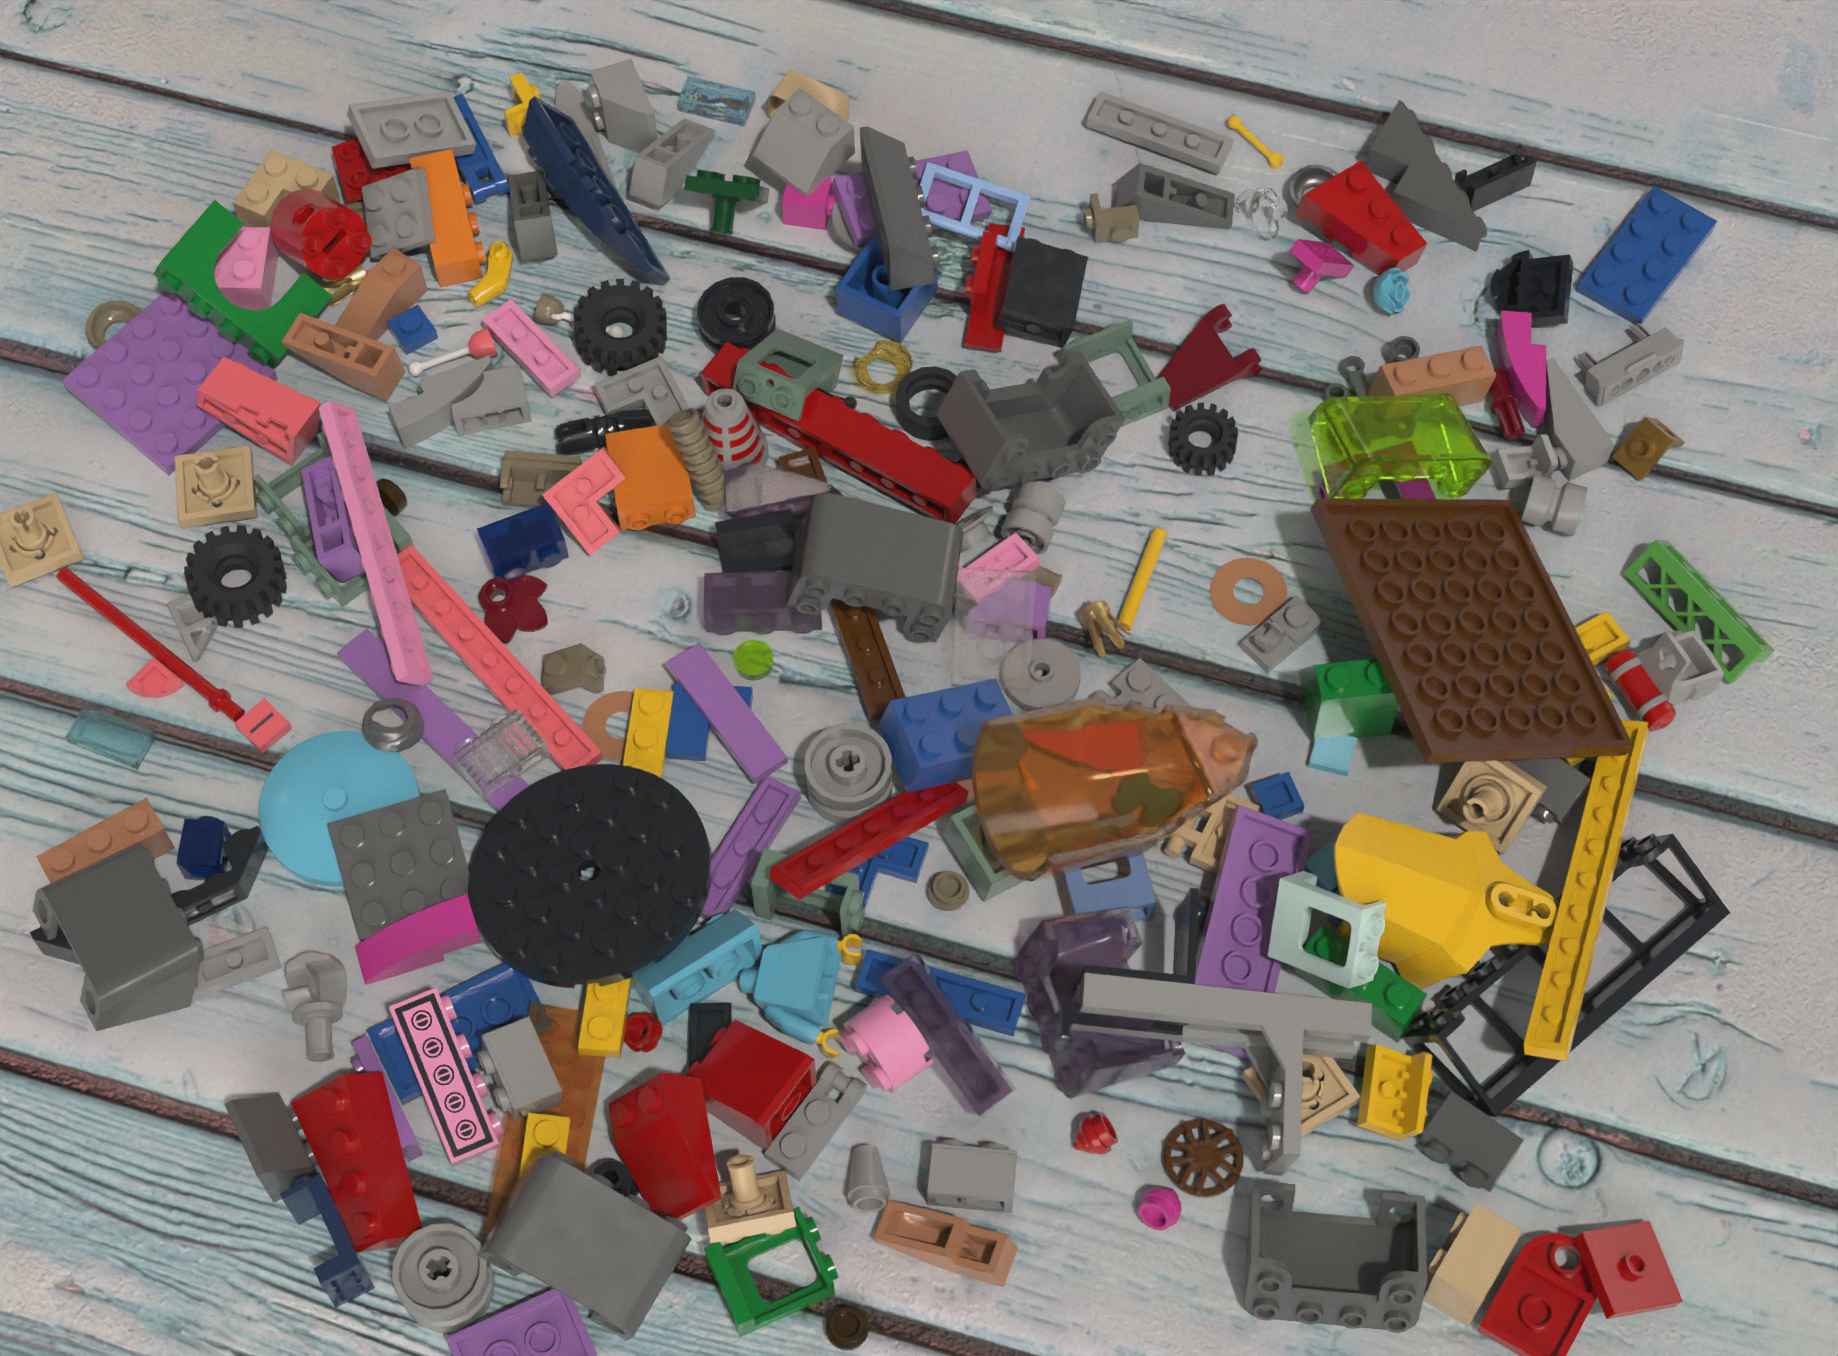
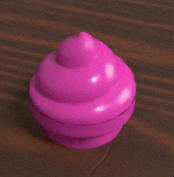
(1160, 1208)

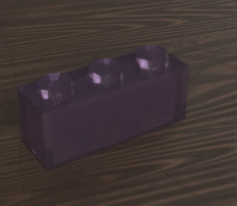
(753, 604)

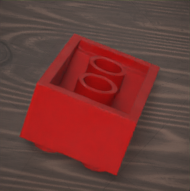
(667, 1144)

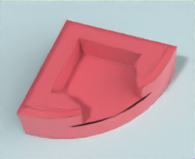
(154, 681)

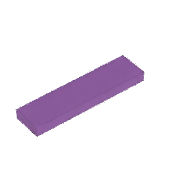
(727, 713)
(745, 843)

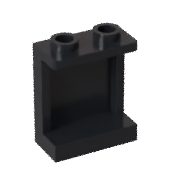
(1041, 292)

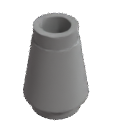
(868, 1181)

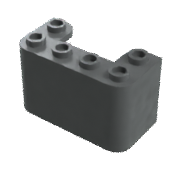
(1032, 427)
(876, 561)

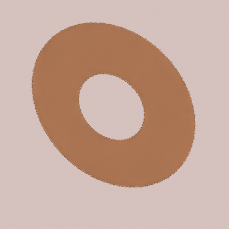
(1229, 574)
(595, 722)

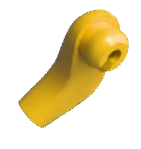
(497, 275)

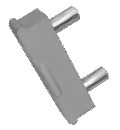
(1632, 365)

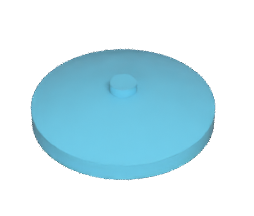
(322, 783)

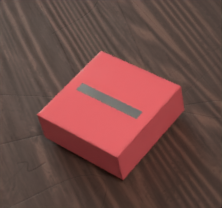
(263, 726)

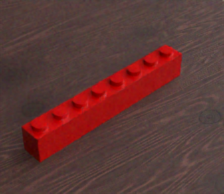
(859, 445)

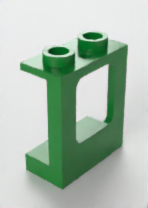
(739, 1290)

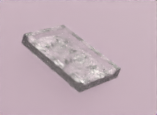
(994, 627)

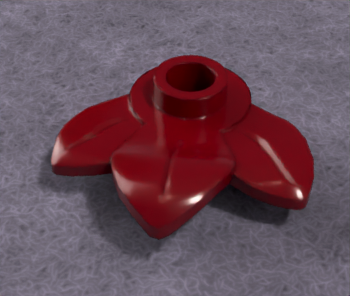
(519, 608)

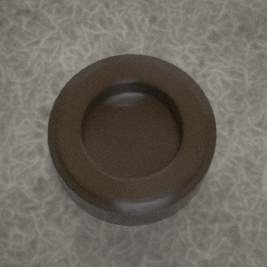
(391, 496)

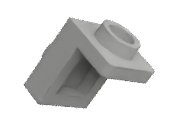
(1519, 464)

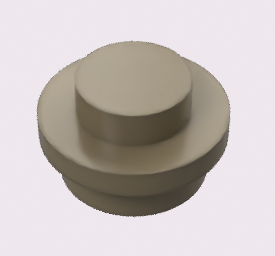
(948, 891)

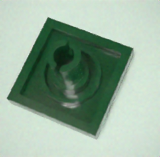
(726, 195)

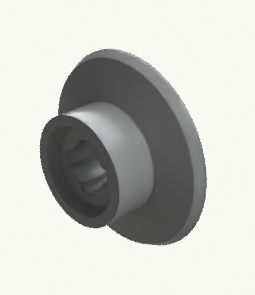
(974, 528)

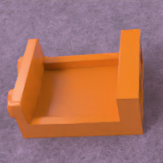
(656, 479)

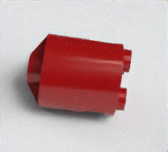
(319, 233)

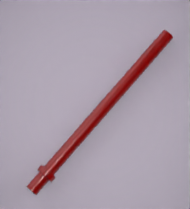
(218, 699)

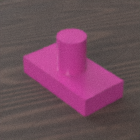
(1318, 260)

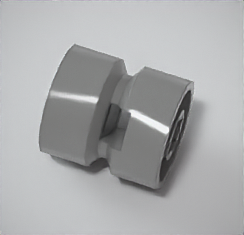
(1554, 504)
(1033, 514)

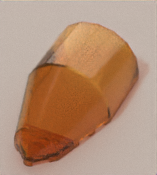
(1099, 781)

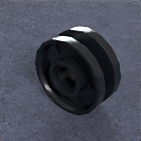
(733, 299)

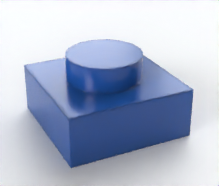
(412, 329)
(1278, 796)

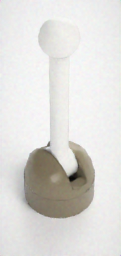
(551, 311)

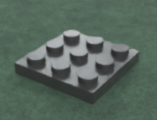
(399, 860)

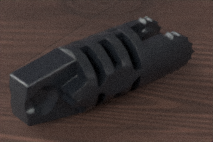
(589, 434)

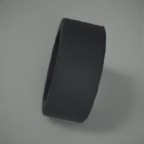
(917, 381)

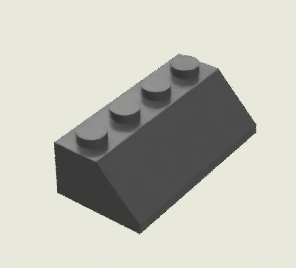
(897, 211)

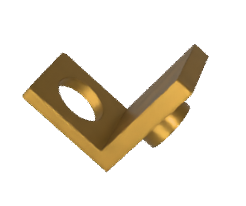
(1646, 447)

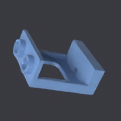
(1130, 891)

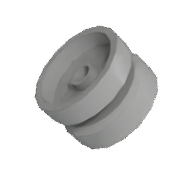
(847, 772)
(420, 1282)

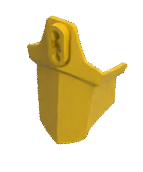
(1437, 896)

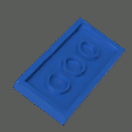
(1646, 256)
(480, 1007)

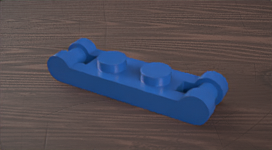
(481, 162)

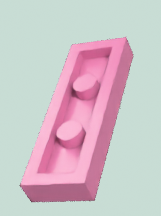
(531, 348)

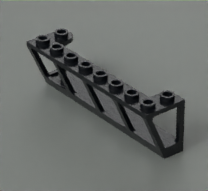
(1598, 1004)

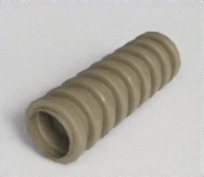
(699, 456)

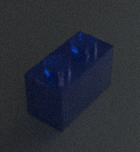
(523, 542)

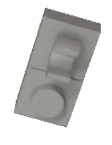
(1282, 634)

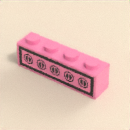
(445, 1077)

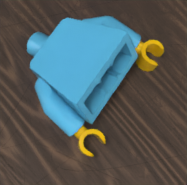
(799, 983)

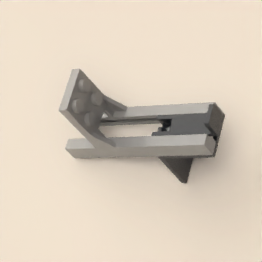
(1268, 1025)

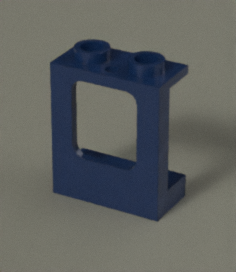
(346, 1274)

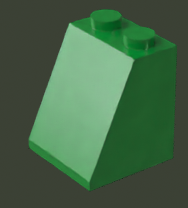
(1348, 699)

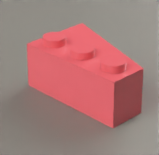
(260, 409)

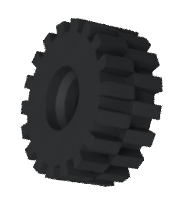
(616, 305)
(229, 553)

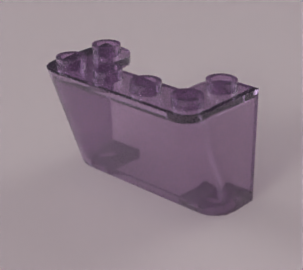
(1050, 968)

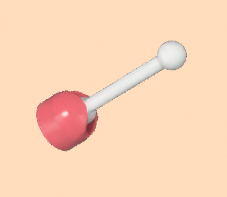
(479, 345)

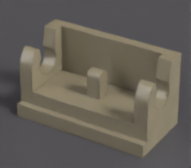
(531, 474)

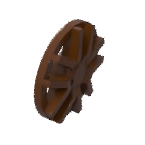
(1203, 1158)

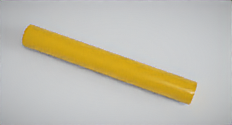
(1142, 578)

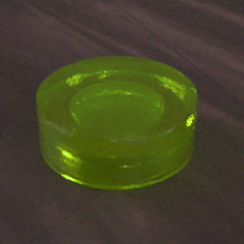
(753, 660)

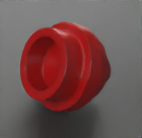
(1095, 1134)

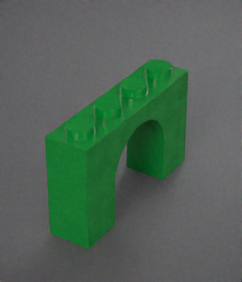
(190, 274)

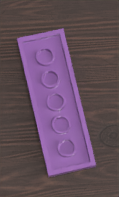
(1244, 903)

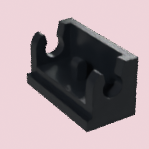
(1497, 179)

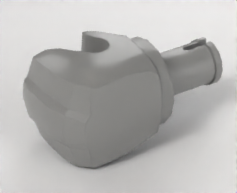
(316, 999)

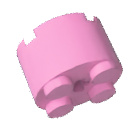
(886, 1045)

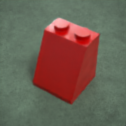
(754, 1081)

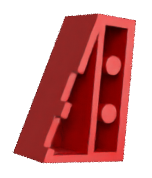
(1363, 219)

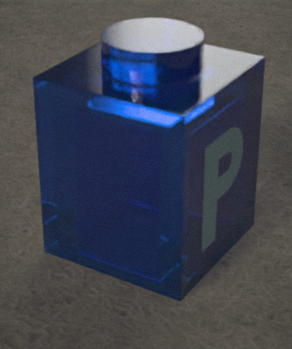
(201, 848)

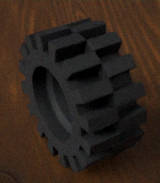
(1199, 457)

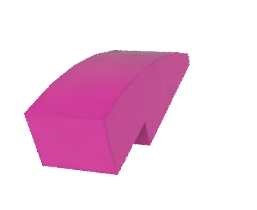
(1523, 364)
(418, 940)

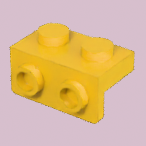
(1395, 1092)

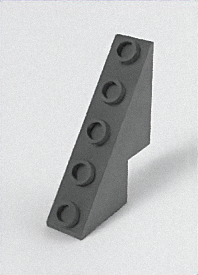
(1424, 183)

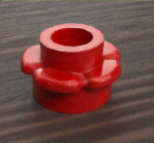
(635, 1029)

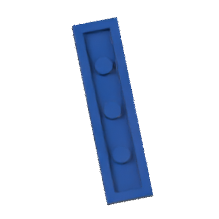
(978, 1001)

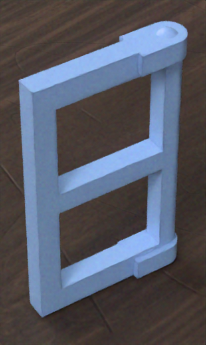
(976, 186)

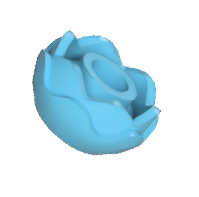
(1391, 290)

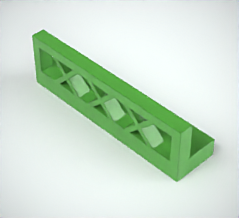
(1707, 598)

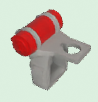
(1662, 676)

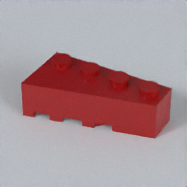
(361, 1158)

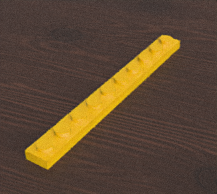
(645, 749)
(1584, 900)

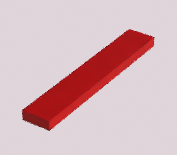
(865, 838)

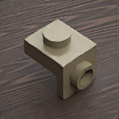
(1111, 223)
(572, 669)

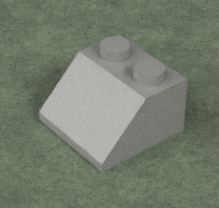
(622, 106)
(805, 143)

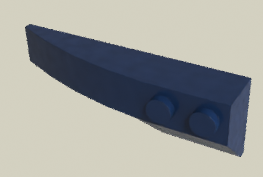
(584, 186)

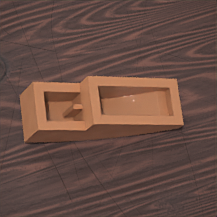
(947, 1242)

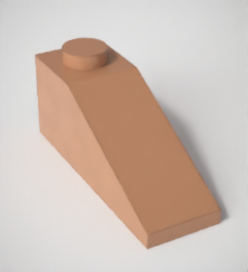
(383, 294)
(346, 355)

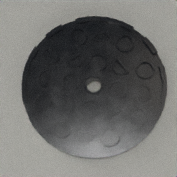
(603, 929)

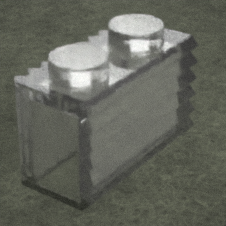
(500, 754)

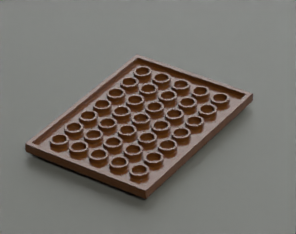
(1469, 630)

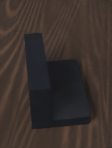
(757, 542)

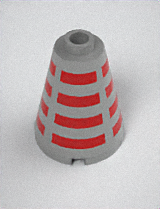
(734, 430)

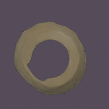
(106, 315)

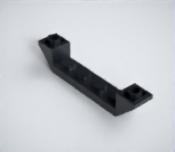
(246, 854)

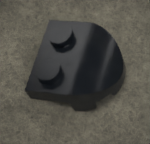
(1535, 287)

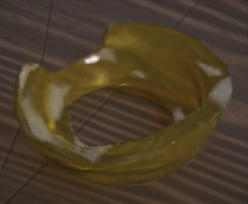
(887, 352)

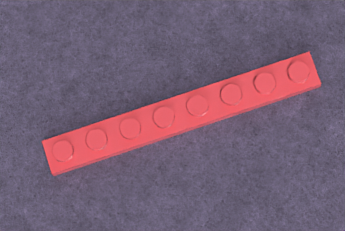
(494, 663)

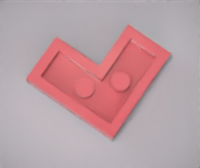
(577, 499)

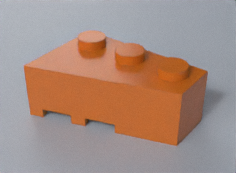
(454, 252)

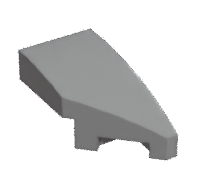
(192, 625)

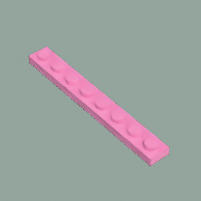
(375, 544)

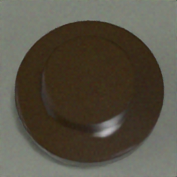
(847, 1328)

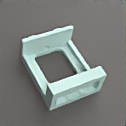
(1291, 927)

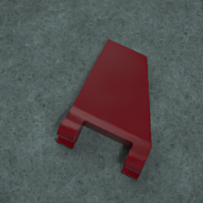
(1205, 362)

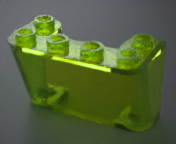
(1397, 440)

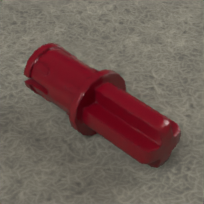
(1505, 405)

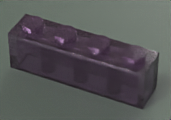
(948, 1034)

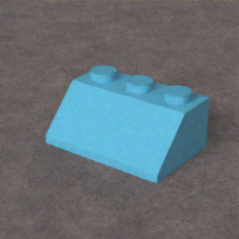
(699, 965)

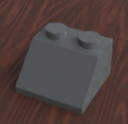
(272, 1142)

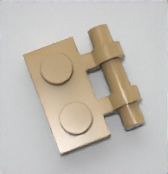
(1210, 843)

